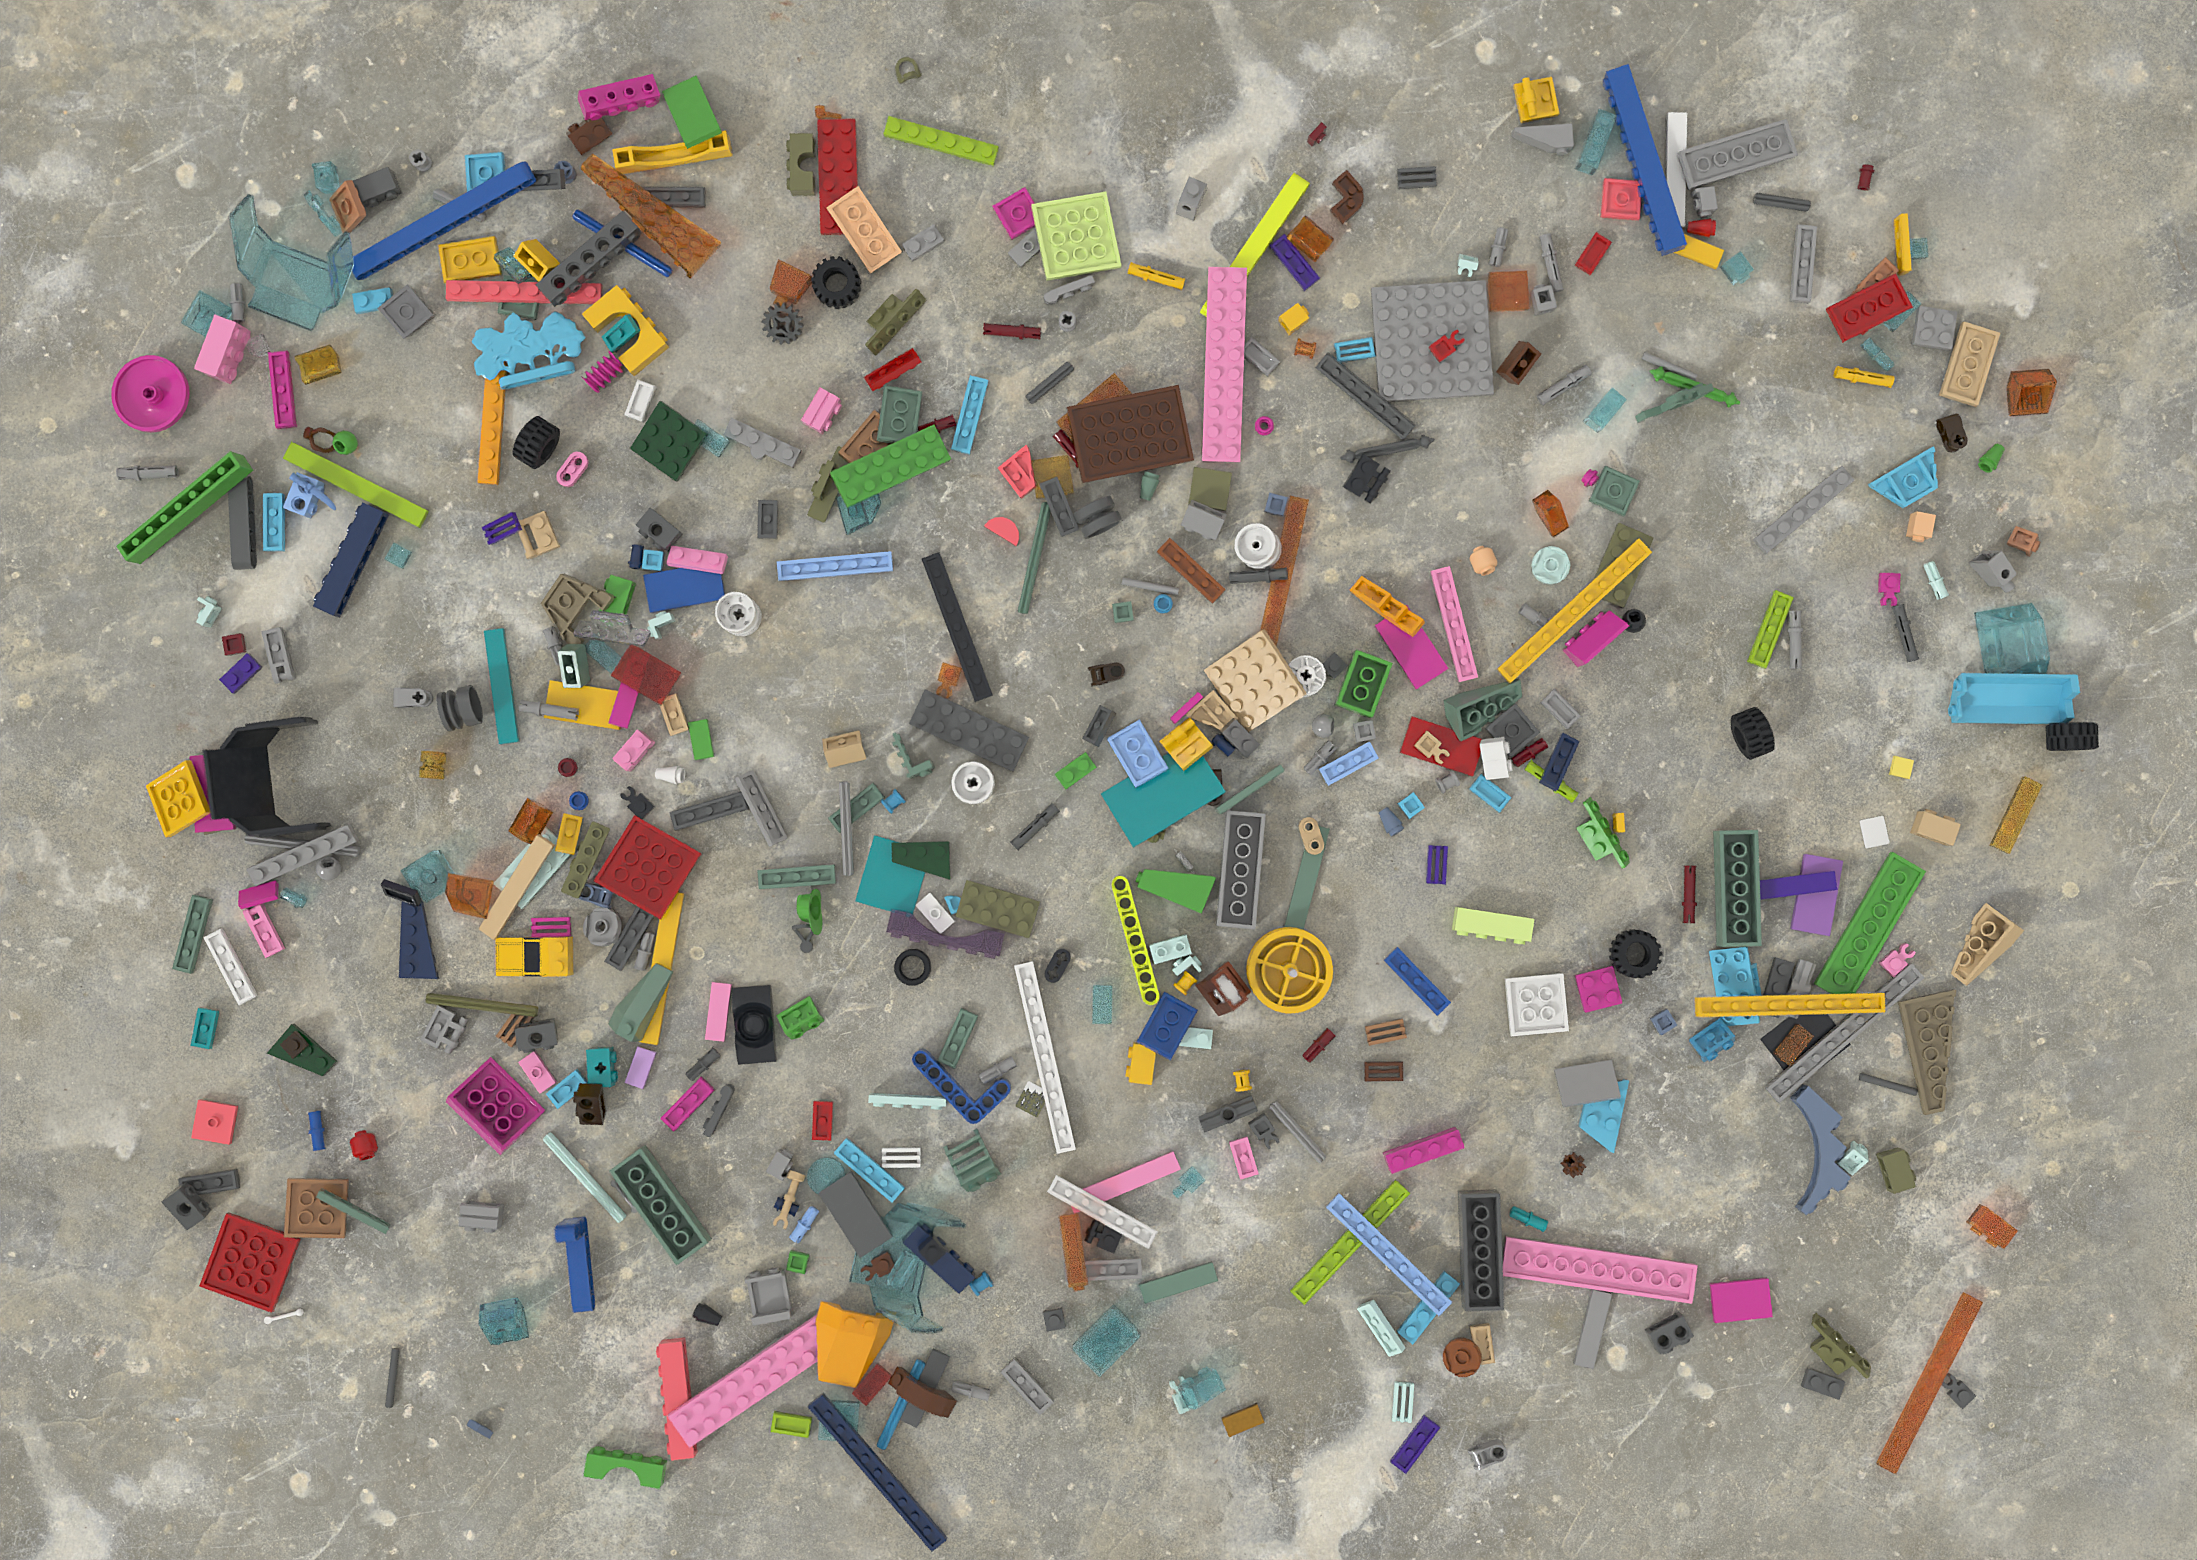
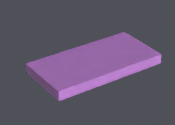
(1816, 910)

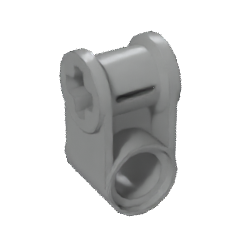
(410, 698)
(1486, 1454)

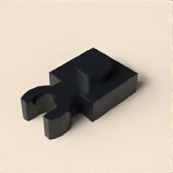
(639, 804)

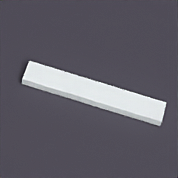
(1676, 141)
(1102, 1211)

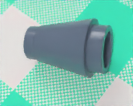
(1391, 822)

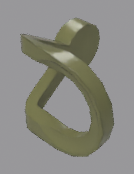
(909, 75)

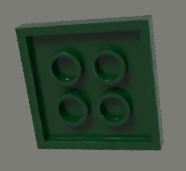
(668, 441)

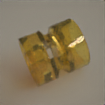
(432, 765)

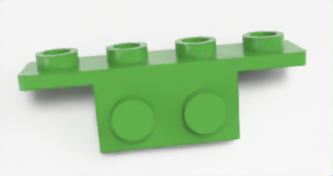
(1599, 836)

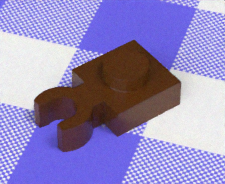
(881, 1265)

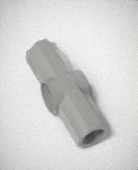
(1800, 981)

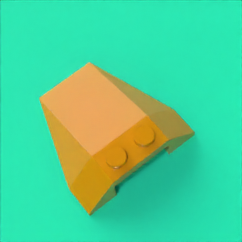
(848, 1343)

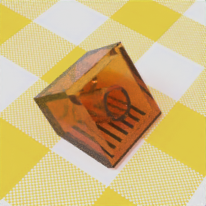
(2030, 392)

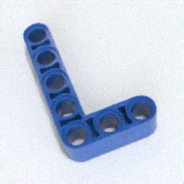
(957, 1089)
(575, 1234)

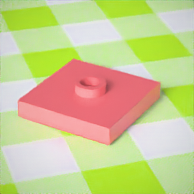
(214, 1121)

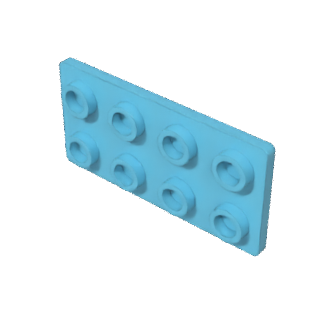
(1735, 977)

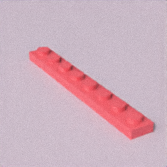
(513, 292)

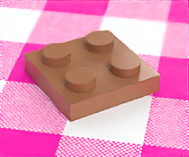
(347, 206)

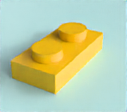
(568, 834)

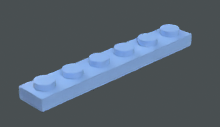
(835, 566)

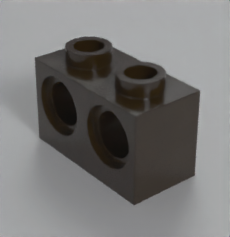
(590, 1104)

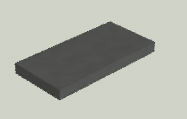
(855, 1214)

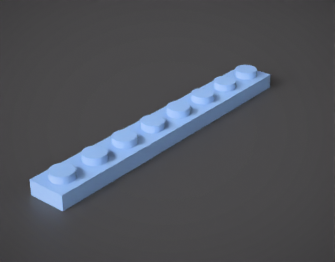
(1388, 1254)

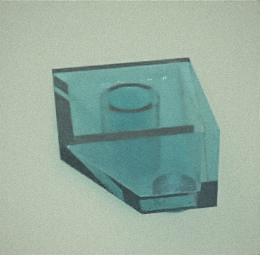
(202, 312)
(858, 515)

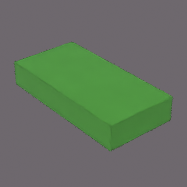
(701, 739)

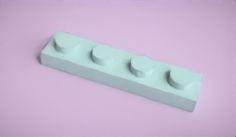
(900, 1100)

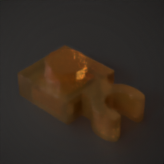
(948, 676)

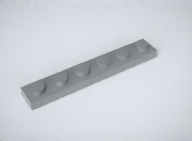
(1803, 509)
(302, 854)

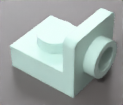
(208, 614)
(1854, 1158)

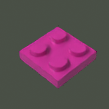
(1598, 989)

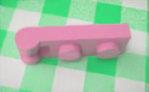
(263, 930)

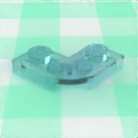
(316, 204)

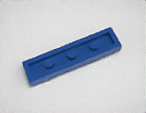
(1417, 981)

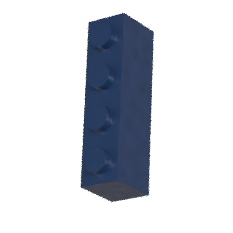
(948, 1267)

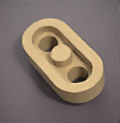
(1311, 835)

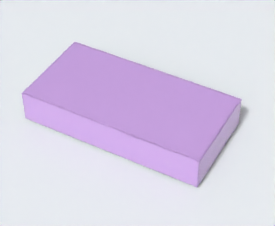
(640, 1067)

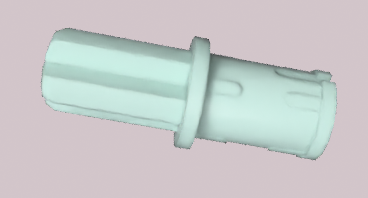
(1935, 580)

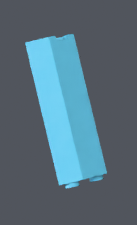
(2013, 698)

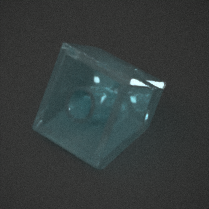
(428, 875)

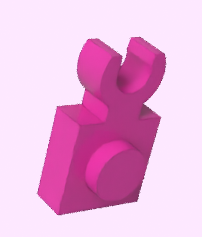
(1889, 584)

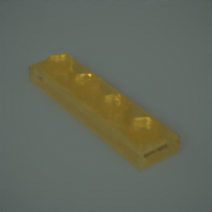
(2016, 815)

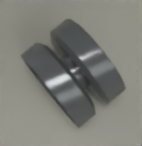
(1098, 517)

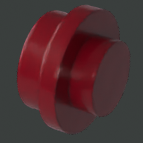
(567, 767)

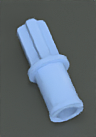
(804, 1224)

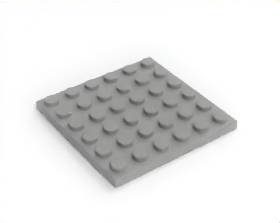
(1414, 318)

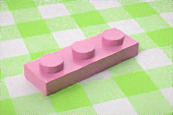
(697, 559)

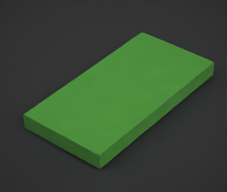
(691, 112)

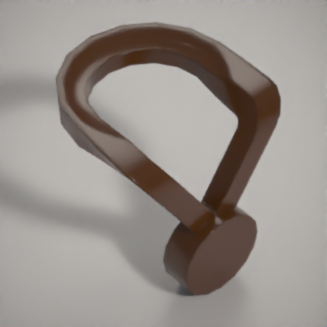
(308, 434)

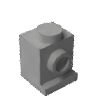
(1704, 201)
(1549, 300)
(780, 1164)

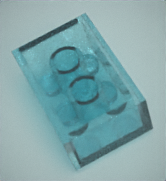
(1106, 1340)

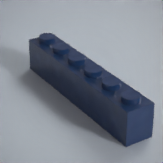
(350, 560)

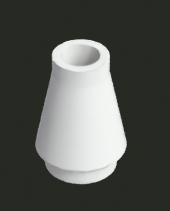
(671, 774)

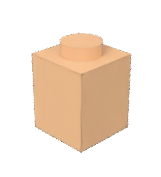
(1920, 526)

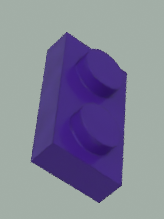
(240, 673)

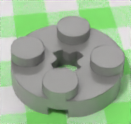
(611, 931)

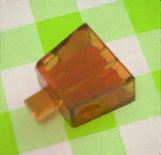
(789, 283)

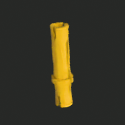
(1156, 276)
(1856, 375)

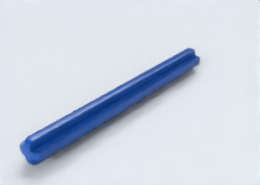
(632, 249)

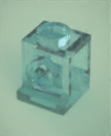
(331, 181)

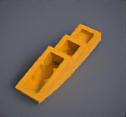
(1387, 606)

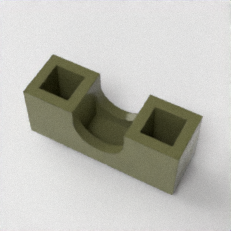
(800, 147)

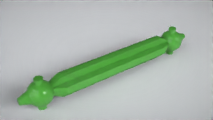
(1683, 382)

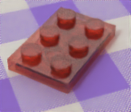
(646, 674)

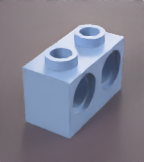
(297, 495)

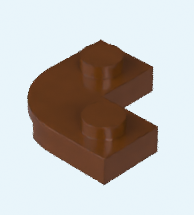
(1352, 194)

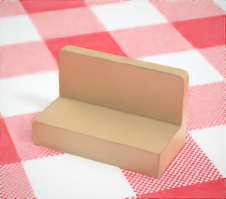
(843, 749)

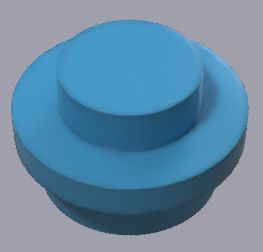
(1163, 603)

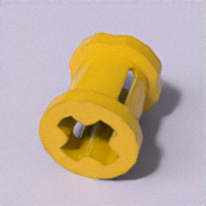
(1185, 983)
(1242, 1080)

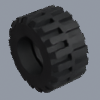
(832, 267)
(536, 442)
(1752, 733)
(2072, 736)
(1650, 959)

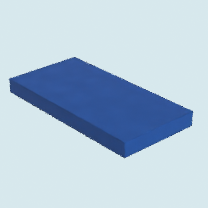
(682, 588)

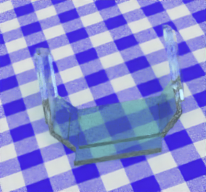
(287, 280)
(897, 1305)

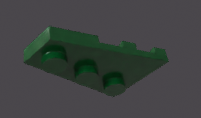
(313, 1058)

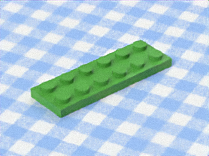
(890, 466)

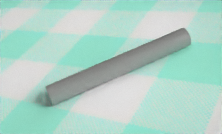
(1669, 366)
(1150, 586)

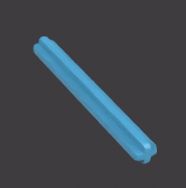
(898, 1410)

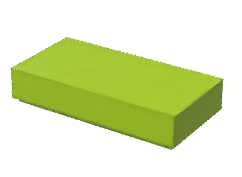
(791, 1424)

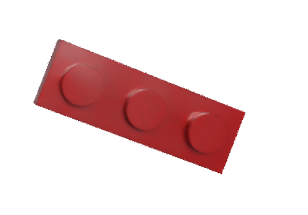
(892, 369)

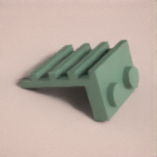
(922, 769)
(979, 1171)

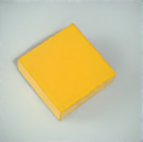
(1618, 822)

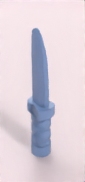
(310, 488)

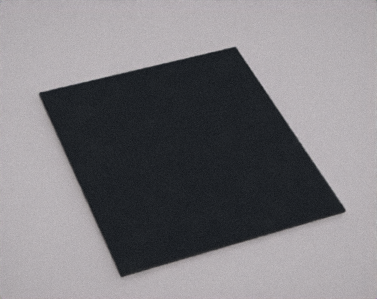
(1816, 1024)

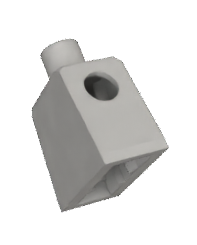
(1191, 197)
(1994, 569)

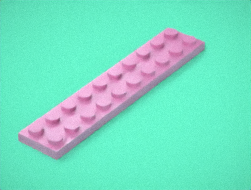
(1224, 364)
(1599, 1269)
(747, 1384)

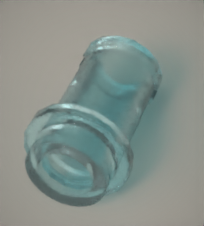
(297, 900)

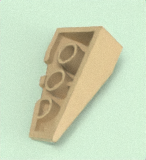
(1987, 941)

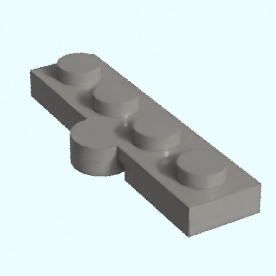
(762, 443)

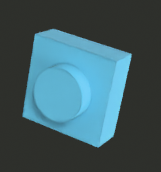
(653, 560)
(1411, 805)

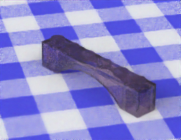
(906, 924)

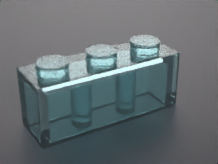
(1595, 142)

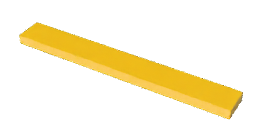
(664, 956)

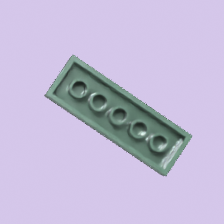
(1737, 888)
(660, 1205)

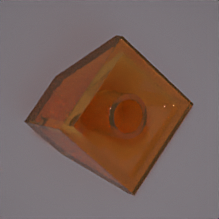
(469, 894)

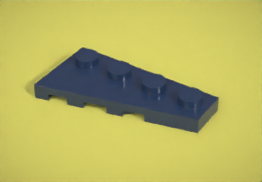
(416, 953)

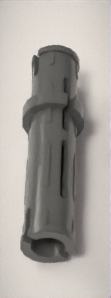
(1258, 575)
(1903, 626)
(1035, 826)

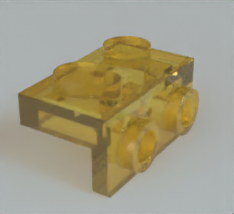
(318, 364)

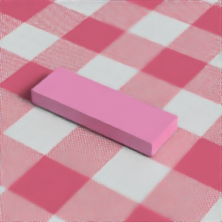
(718, 1011)

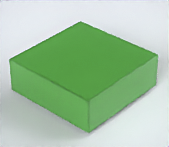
(797, 1262)

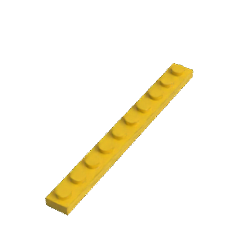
(1574, 610)
(1789, 1004)

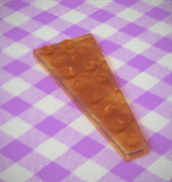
(674, 233)

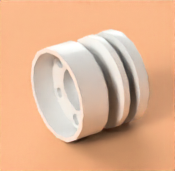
(737, 603)
(1314, 669)

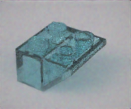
(503, 1321)

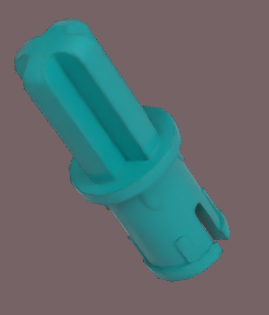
(1528, 1218)

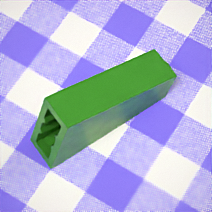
(1181, 888)

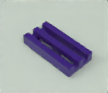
(489, 534)
(1437, 859)

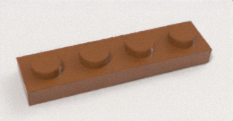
(1191, 570)

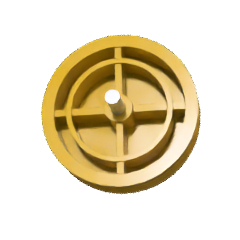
(1289, 970)

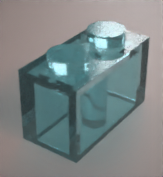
(1604, 410)
(1201, 1388)

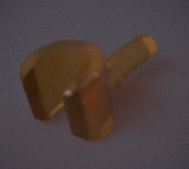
(821, 114)

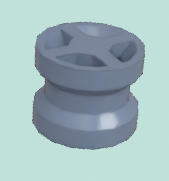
(570, 177)

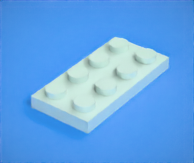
(548, 869)

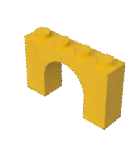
(617, 304)

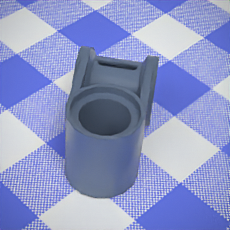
(599, 896)

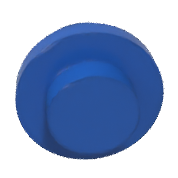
(578, 800)

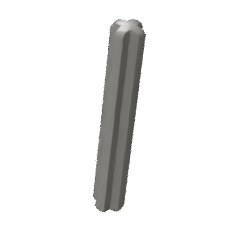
(1297, 1131)

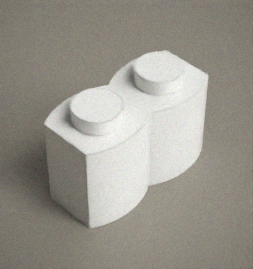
(1495, 758)

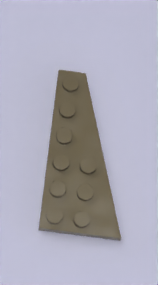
(1928, 1038)

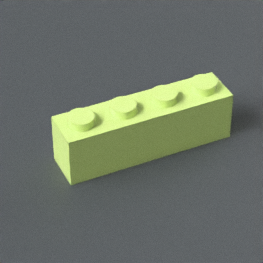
(1492, 924)

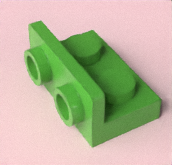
(800, 1018)

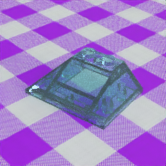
(2013, 640)

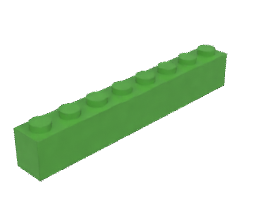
(184, 508)

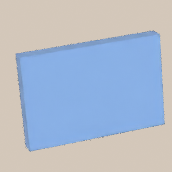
(1137, 753)

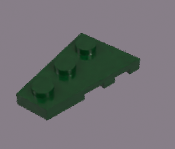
(924, 856)

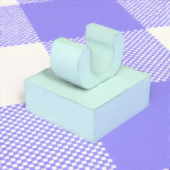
(1468, 262)

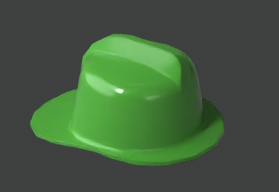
(810, 910)

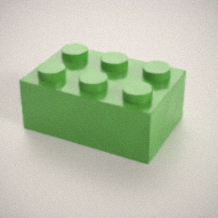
(1363, 684)

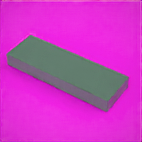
(859, 805)
(958, 1038)

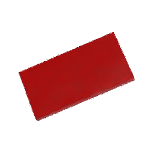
(1869, 307)
(1463, 754)

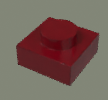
(1317, 135)
(234, 644)

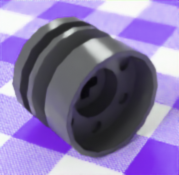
(459, 708)

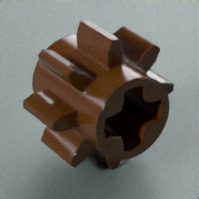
(1573, 1165)

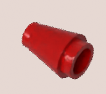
(1702, 227)

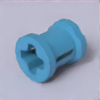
(893, 801)
(981, 1283)

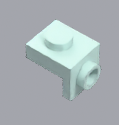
(662, 619)
(1181, 964)

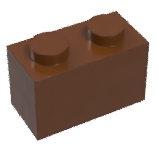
(1518, 362)

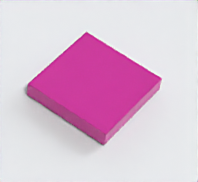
(1016, 213)

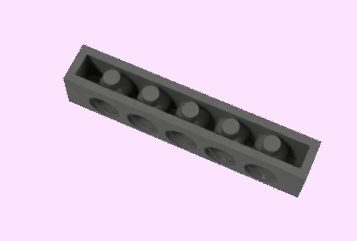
(590, 248)

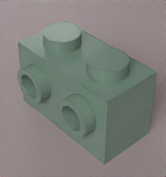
(574, 665)

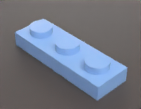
(1348, 763)

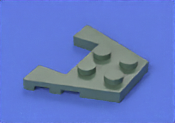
(1677, 400)

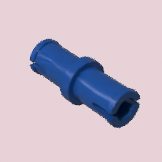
(316, 1130)

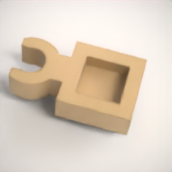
(1429, 746)

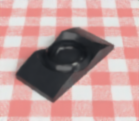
(754, 1024)

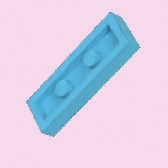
(273, 522)

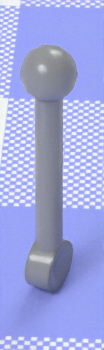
(615, 1184)

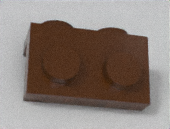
(588, 134)

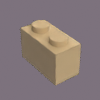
(1935, 828)

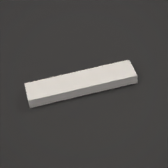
(230, 966)

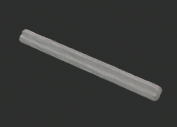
(290, 843)

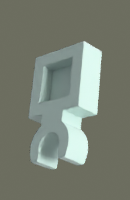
(1178, 1400)

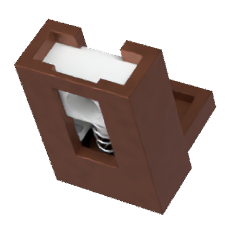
(1224, 989)

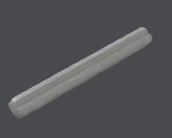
(846, 828)

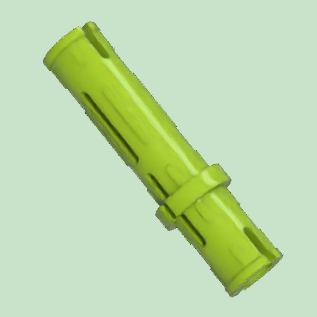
(1563, 790)

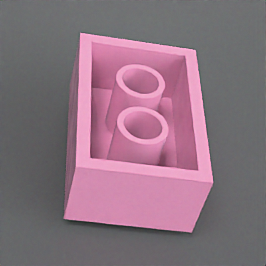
(222, 349)

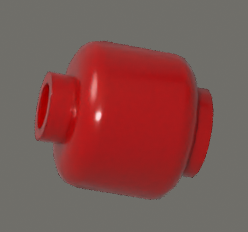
(363, 1145)

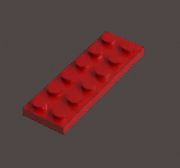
(836, 167)

